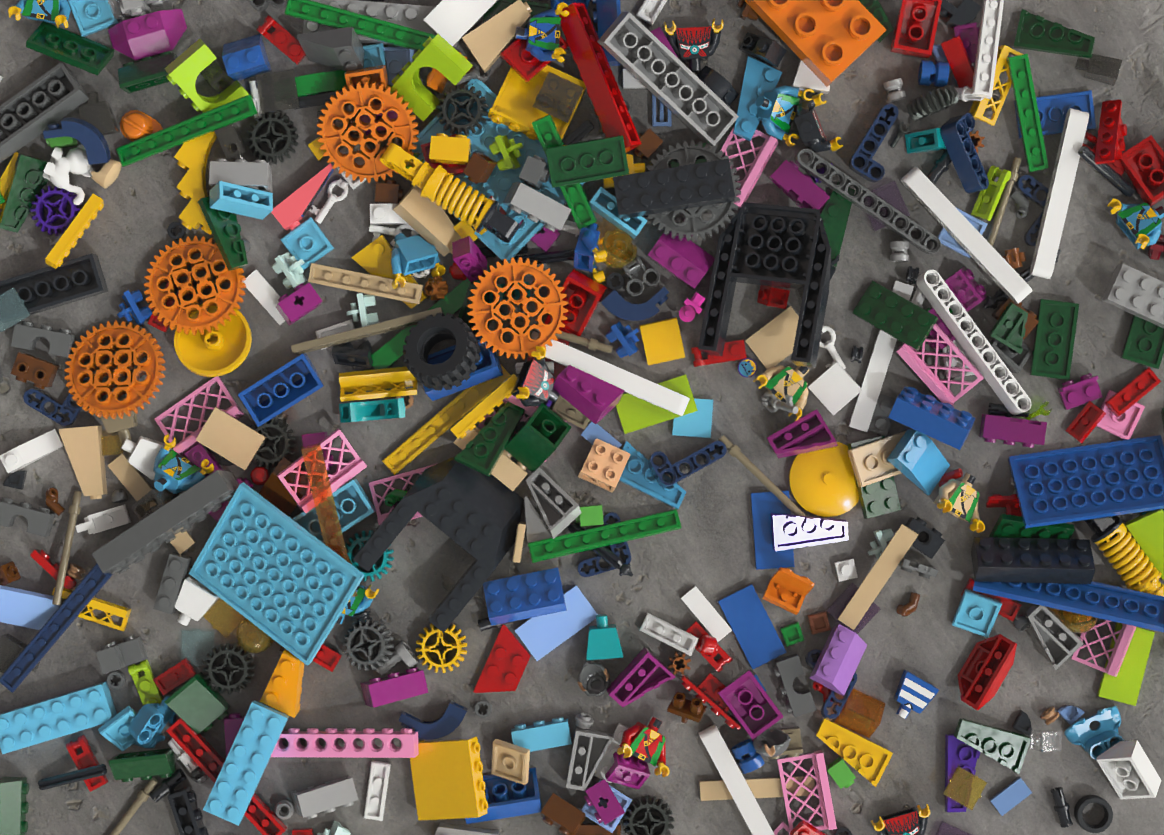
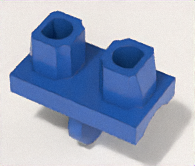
(130, 300)
(626, 337)

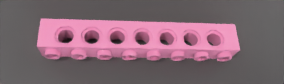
(408, 739)

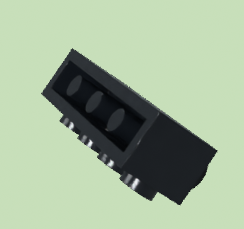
(186, 813)

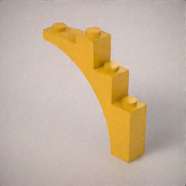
(193, 184)

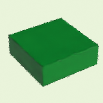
(792, 634)

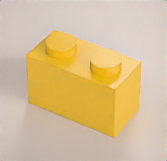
(450, 149)

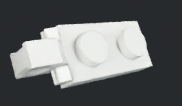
(105, 520)

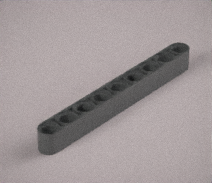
(877, 203)

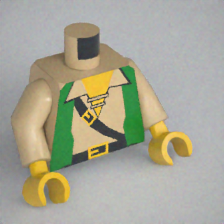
(786, 381)
(961, 501)

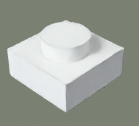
(845, 569)

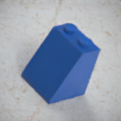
(245, 58)

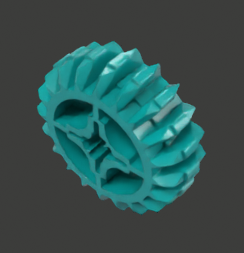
(376, 571)

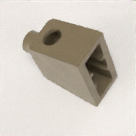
(120, 425)

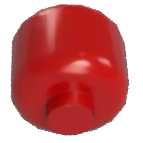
(456, 272)
(260, 475)
(707, 645)

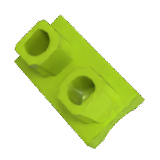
(509, 151)

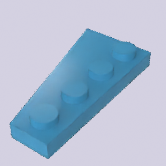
(756, 81)
(639, 476)

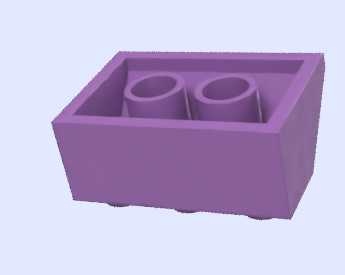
(838, 659)

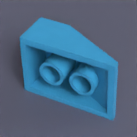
(919, 460)

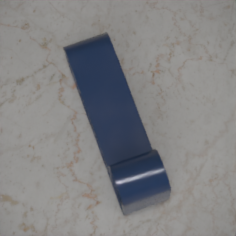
(876, 140)
(963, 153)
(689, 461)

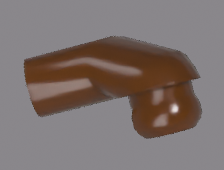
(910, 607)

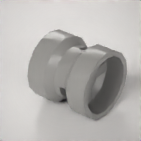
(892, 86)
(899, 246)

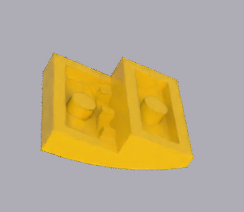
(662, 341)

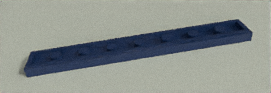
(54, 628)

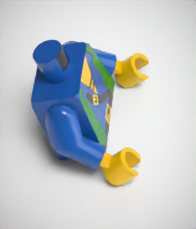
(543, 34)
(587, 252)

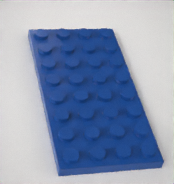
(1089, 481)

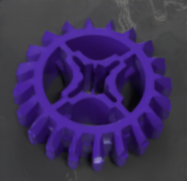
(52, 215)

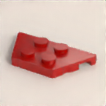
(503, 665)

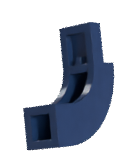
(84, 132)
(633, 312)
(438, 728)

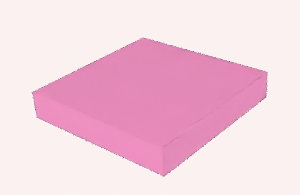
(1124, 424)

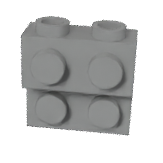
(138, 7)

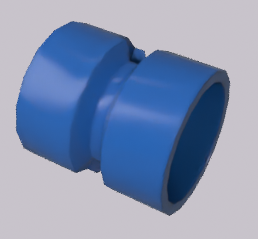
(933, 73)
(750, 762)

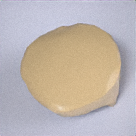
(107, 174)

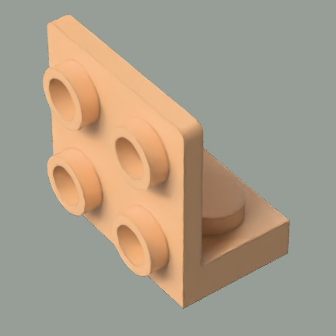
(604, 465)

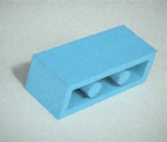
(241, 200)
(606, 206)
(542, 734)

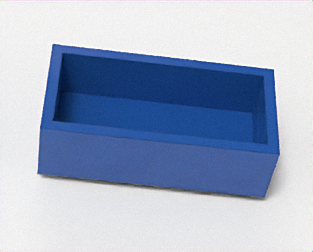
(932, 417)
(524, 596)

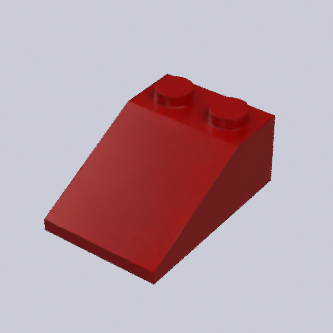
(916, 28)
(1146, 169)
(582, 300)

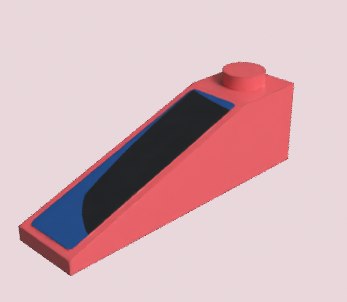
(296, 205)

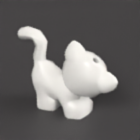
(73, 162)

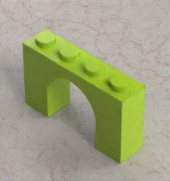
(438, 55)
(185, 72)

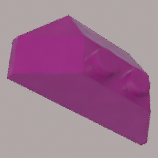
(148, 34)

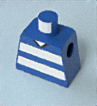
(913, 694)

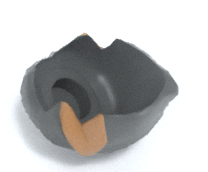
(593, 679)
(771, 743)

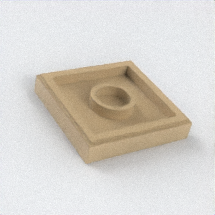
(519, 542)
(510, 761)

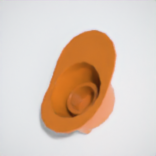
(138, 125)

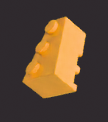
(285, 685)

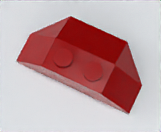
(986, 670)

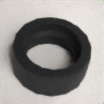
(1104, 824)

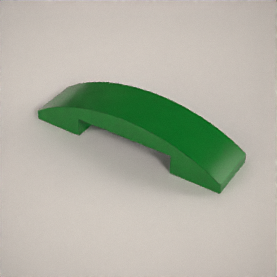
(320, 82)

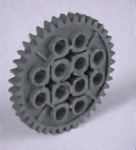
(694, 223)

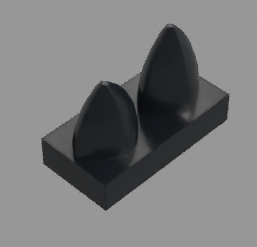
(353, 357)

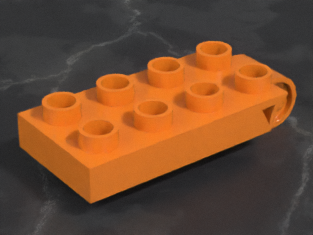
(822, 32)

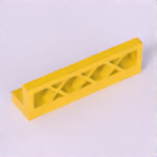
(978, 107)
(378, 381)
(105, 606)

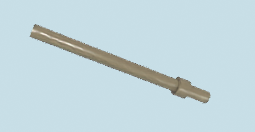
(1003, 201)
(592, 344)
(735, 451)
(74, 511)
(142, 796)

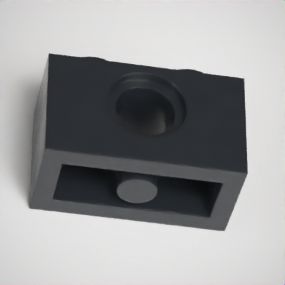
(933, 541)

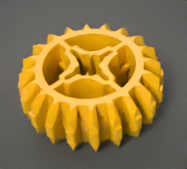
(450, 646)

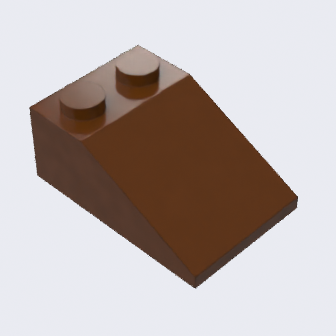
(276, 492)

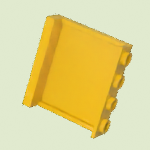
(516, 101)
(449, 780)

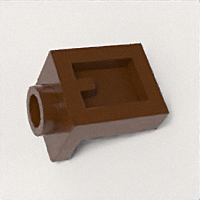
(8, 573)

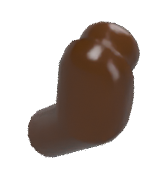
(51, 501)

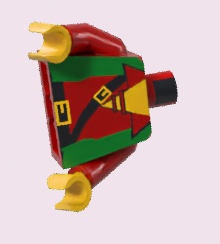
(646, 744)

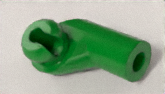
(394, 497)

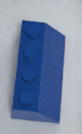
(605, 15)
(487, 369)
(281, 389)
(510, 798)

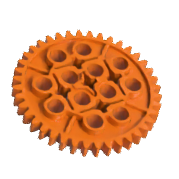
(361, 98)
(550, 304)
(179, 314)
(137, 391)

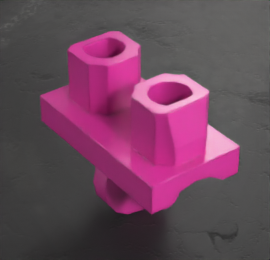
(691, 307)

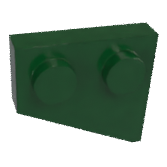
(1011, 327)

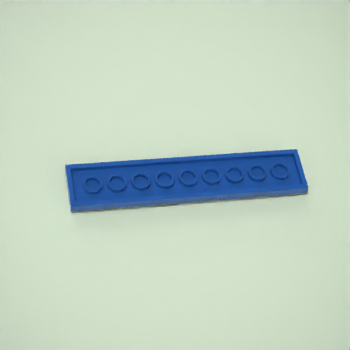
(1091, 600)

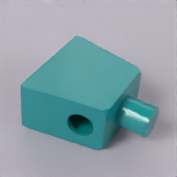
(603, 640)

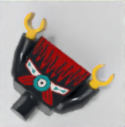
(694, 43)
(810, 127)
(535, 381)
(903, 822)

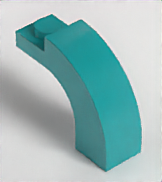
(372, 410)

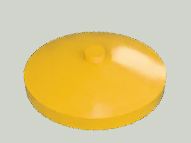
(217, 351)
(824, 481)

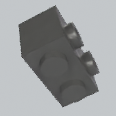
(534, 172)

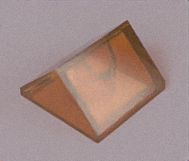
(861, 713)

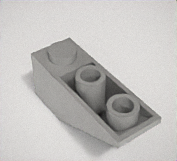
(535, 523)

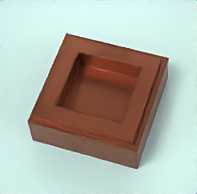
(818, 622)

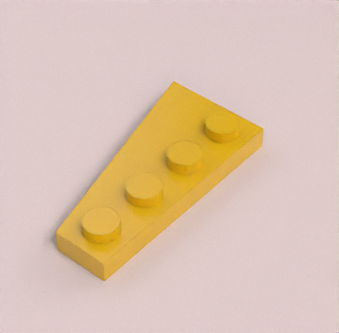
(377, 261)
(856, 750)

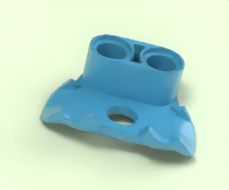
(150, 723)
(1081, 734)

